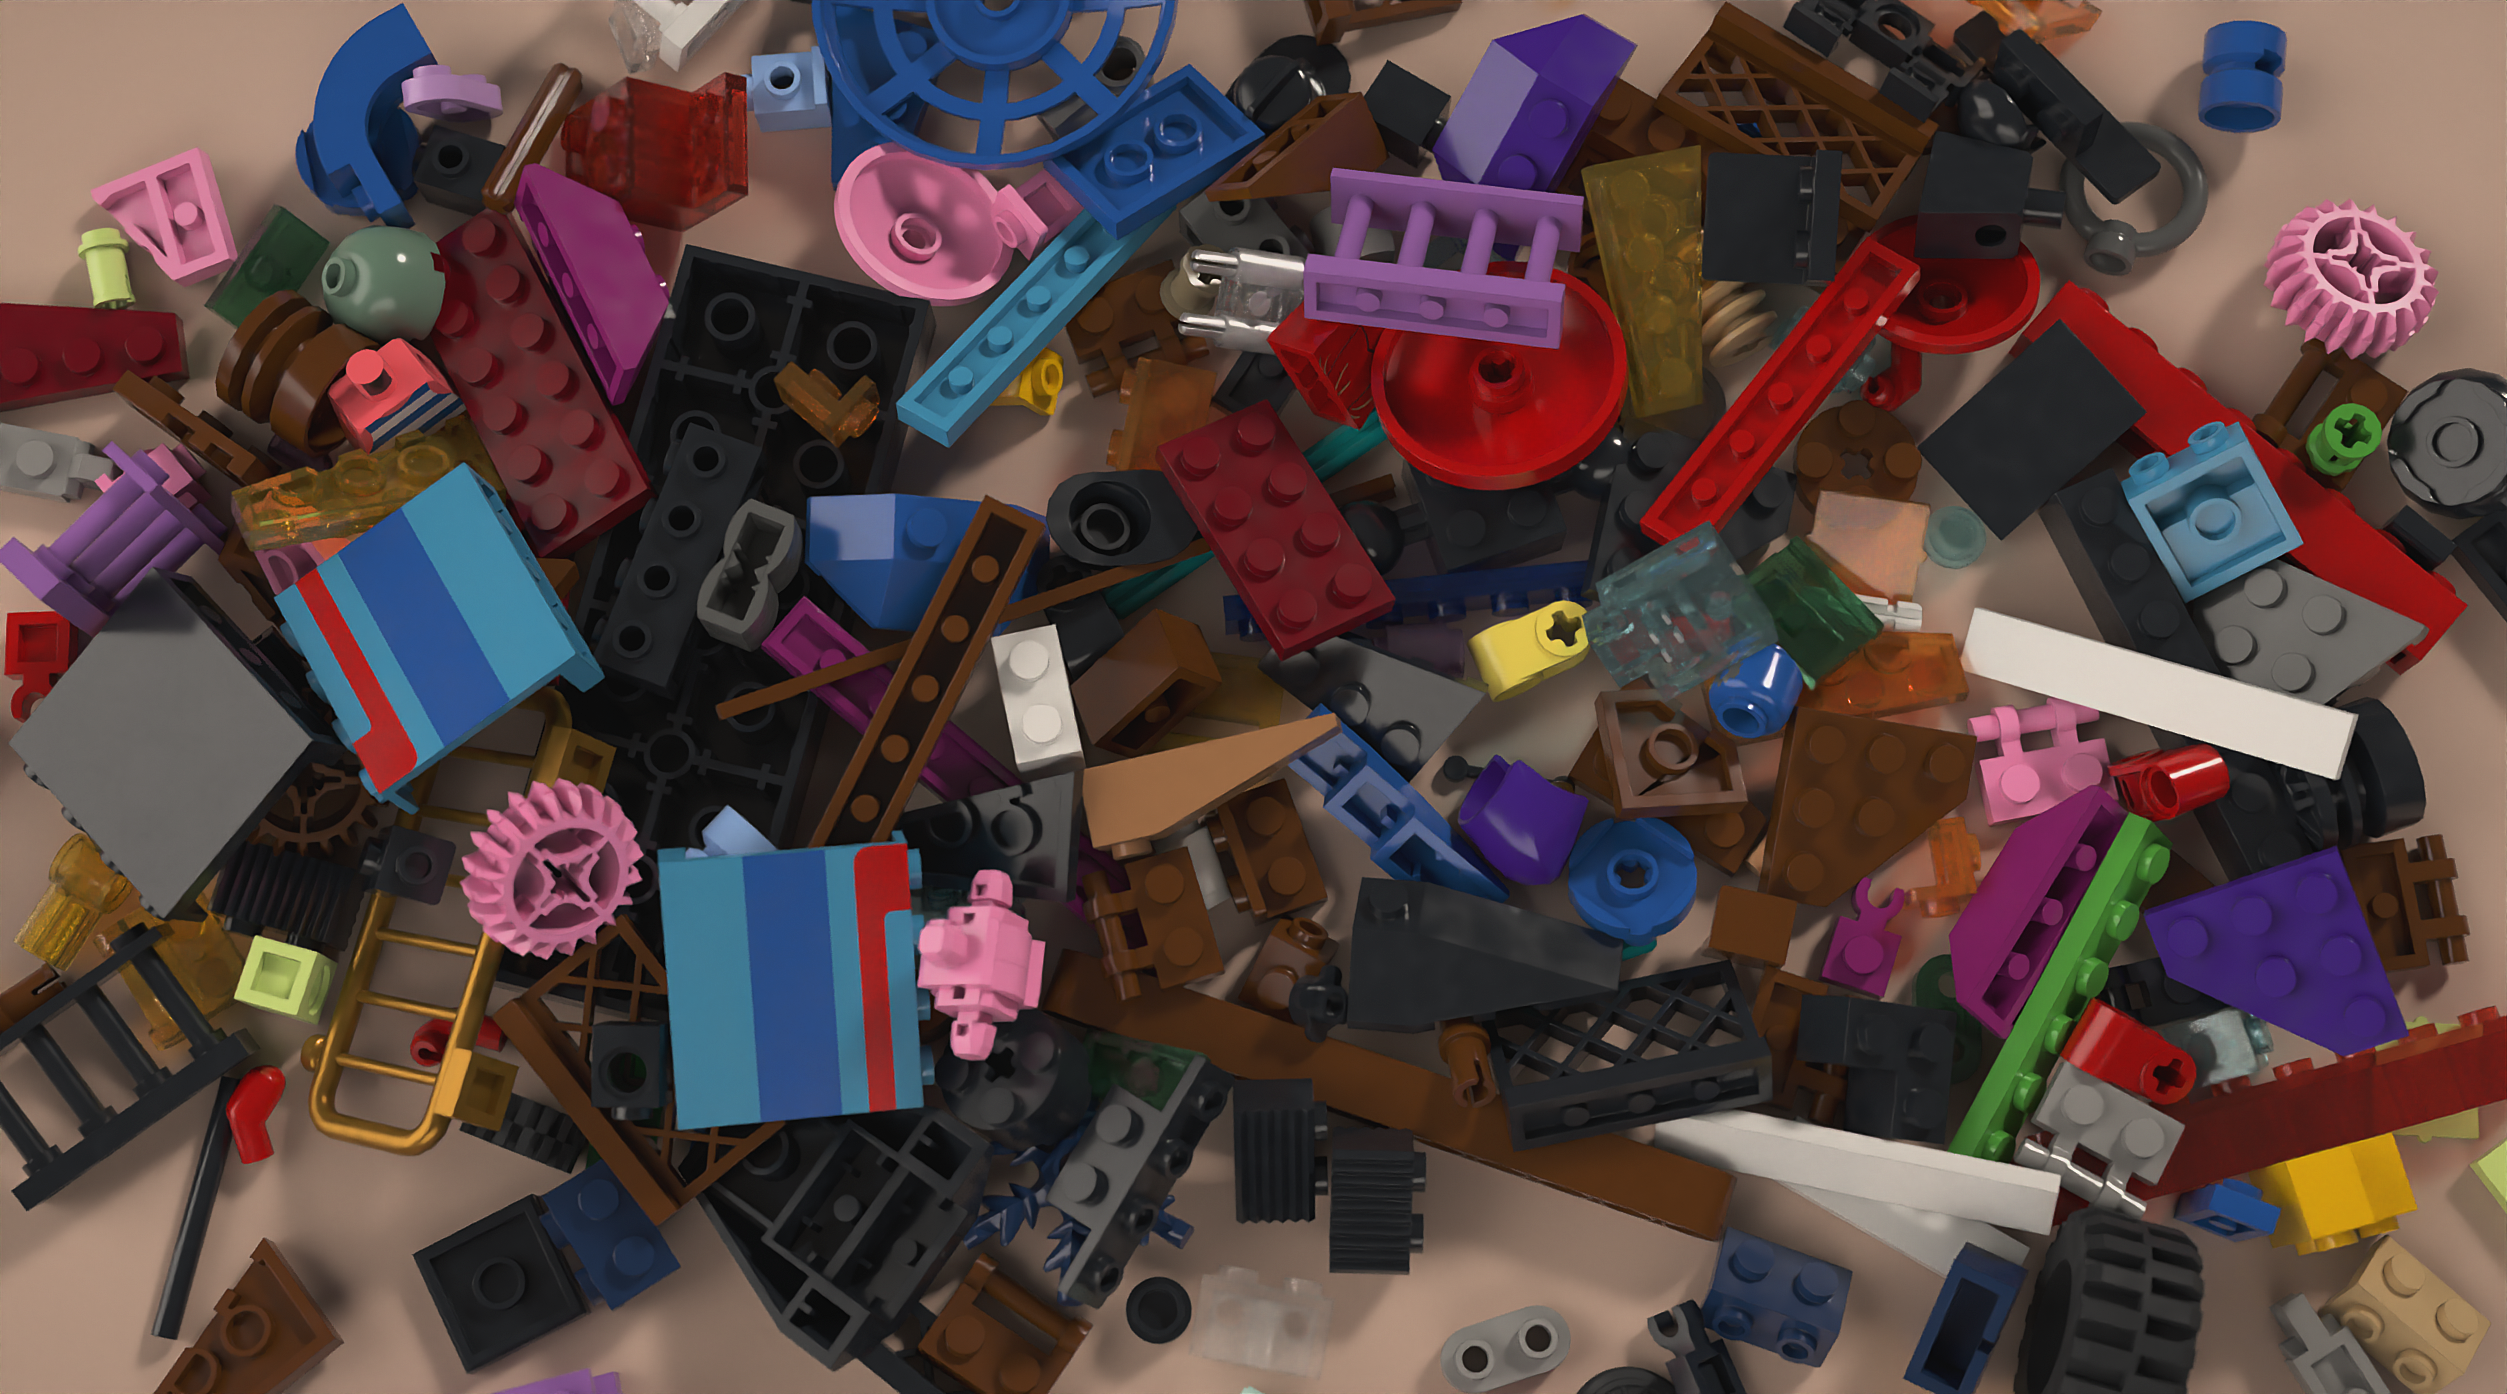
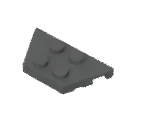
(2299, 633)

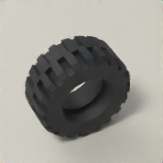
(2112, 1309)

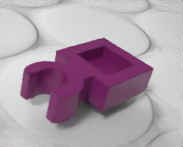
(1860, 949)

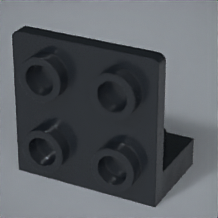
(1772, 218)

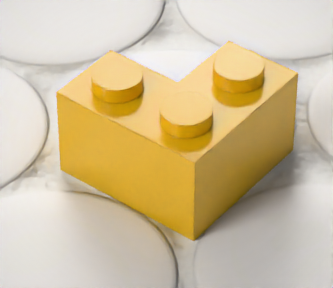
(2336, 1192)

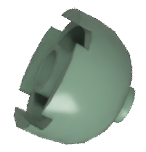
(384, 284)

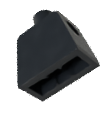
(1980, 200)

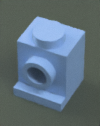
(801, 105)

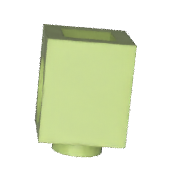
(286, 980)

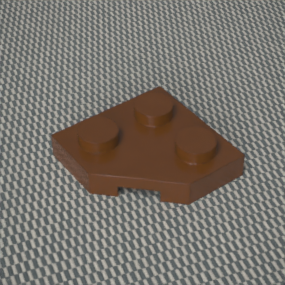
(1664, 759)

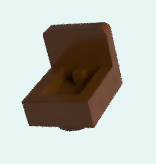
(1290, 952)

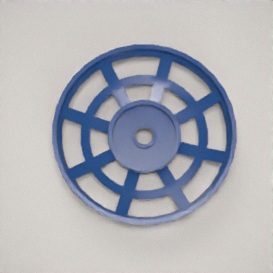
(997, 45)

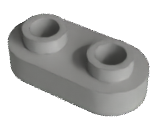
(1506, 1349)

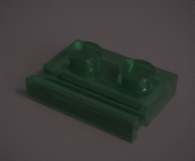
(1813, 611)

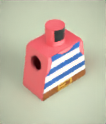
(392, 395)

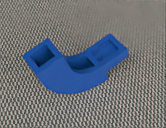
(355, 103)

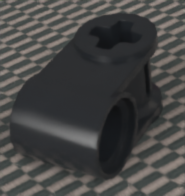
(1083, 625)

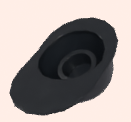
(1287, 80)
(1119, 519)

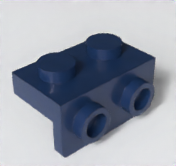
(610, 1236)
(1775, 1298)

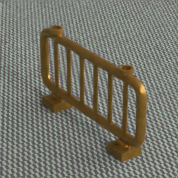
(468, 1083)

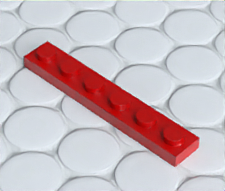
(1784, 393)

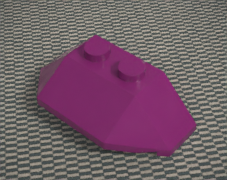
(596, 273)
(2028, 904)

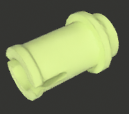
(107, 268)

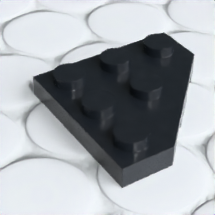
(1641, 480)

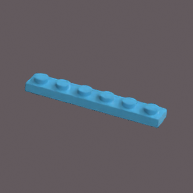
(1017, 327)

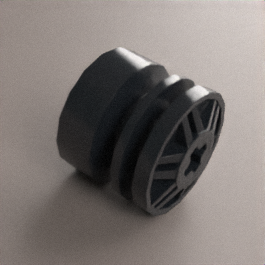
(2376, 791)

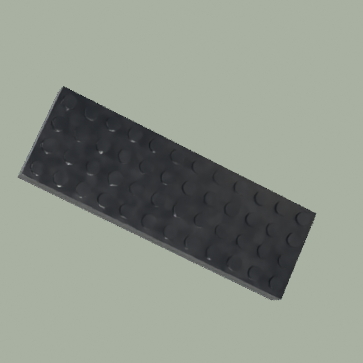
(674, 761)

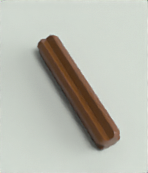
(532, 136)

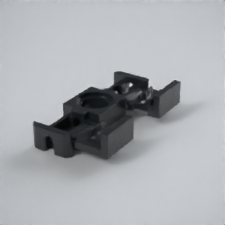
(1921, 69)

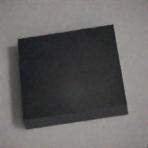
(501, 1284)

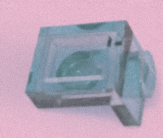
(2223, 1044)

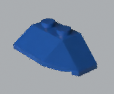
(894, 550)

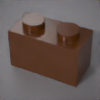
(1146, 684)

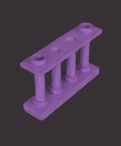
(1438, 299)
(91, 575)

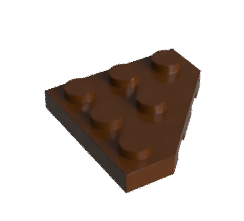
(1854, 798)

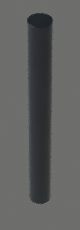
(196, 1216)

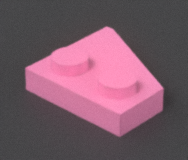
(175, 216)

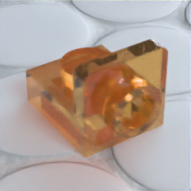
(817, 402)

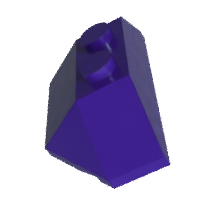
(1531, 107)

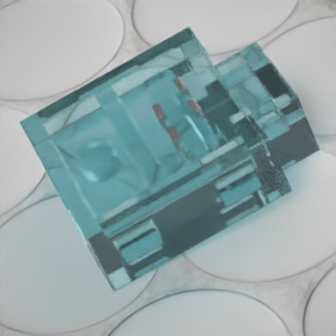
(1678, 615)

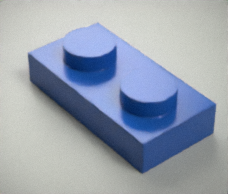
(2228, 1210)

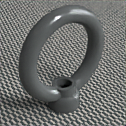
(2116, 244)

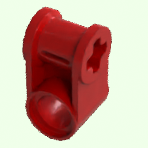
(2171, 781)
(2129, 1054)

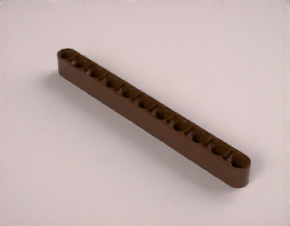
(1396, 1096)

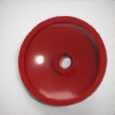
(1959, 301)

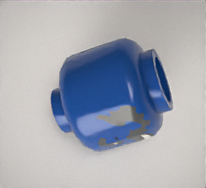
(1757, 693)

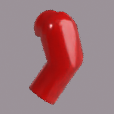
(1897, 382)

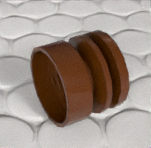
(284, 366)

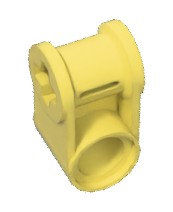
(1520, 652)

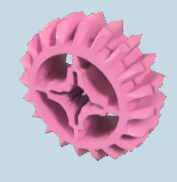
(2337, 266)
(522, 898)

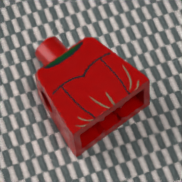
(1329, 365)

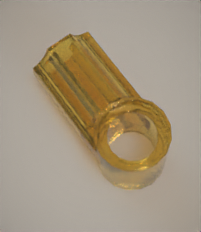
(72, 904)

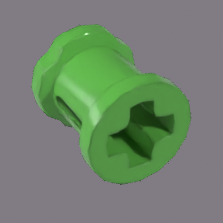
(2360, 439)

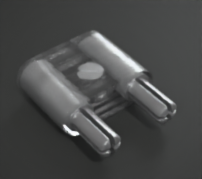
(1252, 299)

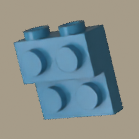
(2210, 509)

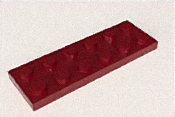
(532, 389)

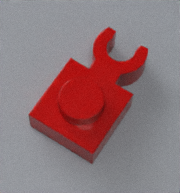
(39, 653)

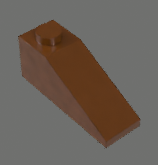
(1303, 152)

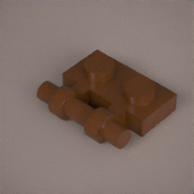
(1124, 315)
(2389, 902)
(1172, 918)
(1777, 1017)

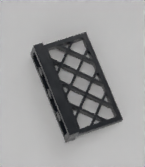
(1635, 1089)

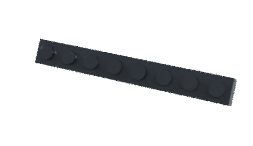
(2143, 613)

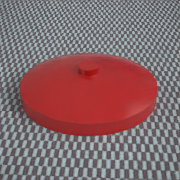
(1501, 409)

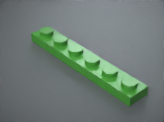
(2063, 991)

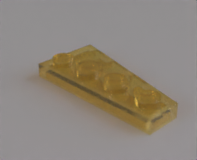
(1652, 264)
(356, 491)

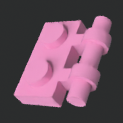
(2029, 783)

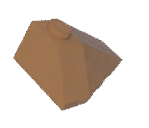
(1167, 790)

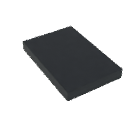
(2031, 429)

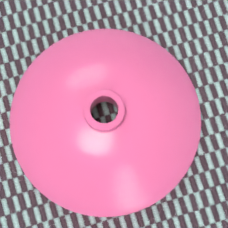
(920, 226)

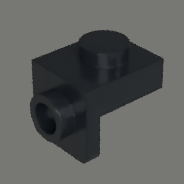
(406, 865)

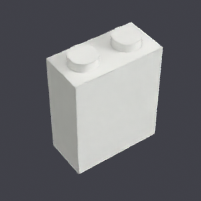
(1038, 703)

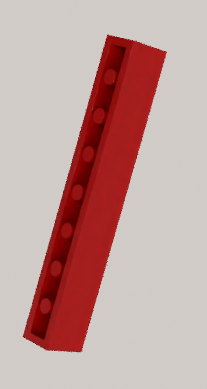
(2335, 539)

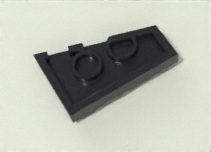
(1386, 699)

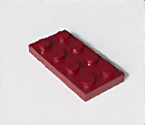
(1274, 529)

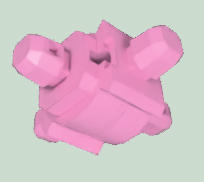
(981, 964)

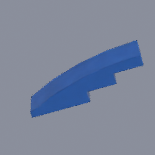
(1393, 817)

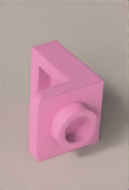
(1033, 213)

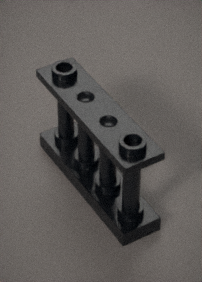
(156, 1088)

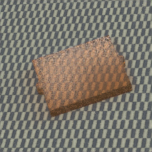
(1870, 541)

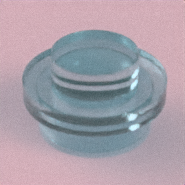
(1954, 537)

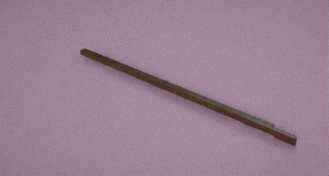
(1377, 490)

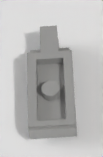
(49, 464)
(2322, 1352)

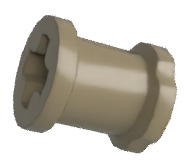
(1190, 290)

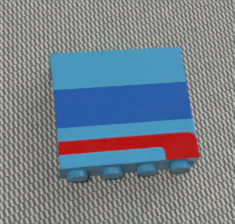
(430, 631)
(794, 982)

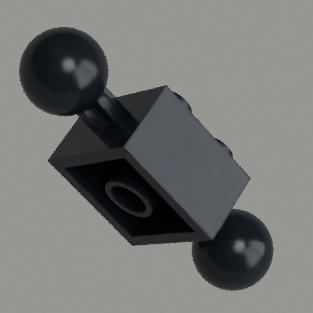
(1480, 527)

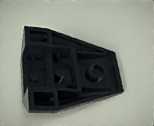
(846, 1219)

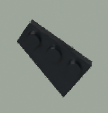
(1018, 830)

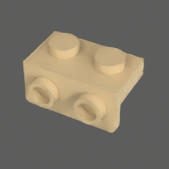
(2408, 1318)

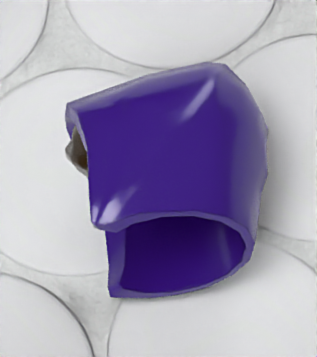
(1522, 821)

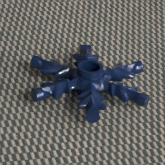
(1009, 1212)

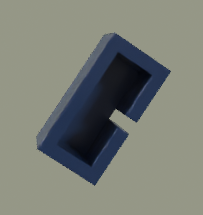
(1966, 1322)

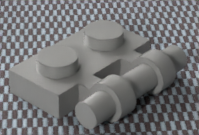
(2108, 1126)

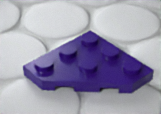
(2285, 951)

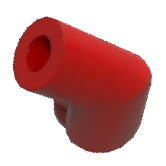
(432, 1037)
(251, 1107)

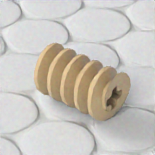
(1731, 321)

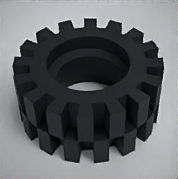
(535, 1133)

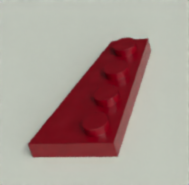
(83, 351)

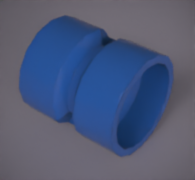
(2243, 76)

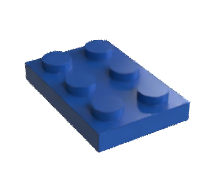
(1157, 152)

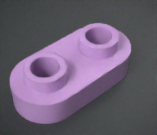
(451, 97)

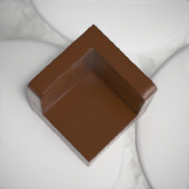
(1750, 928)

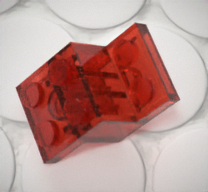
(662, 149)

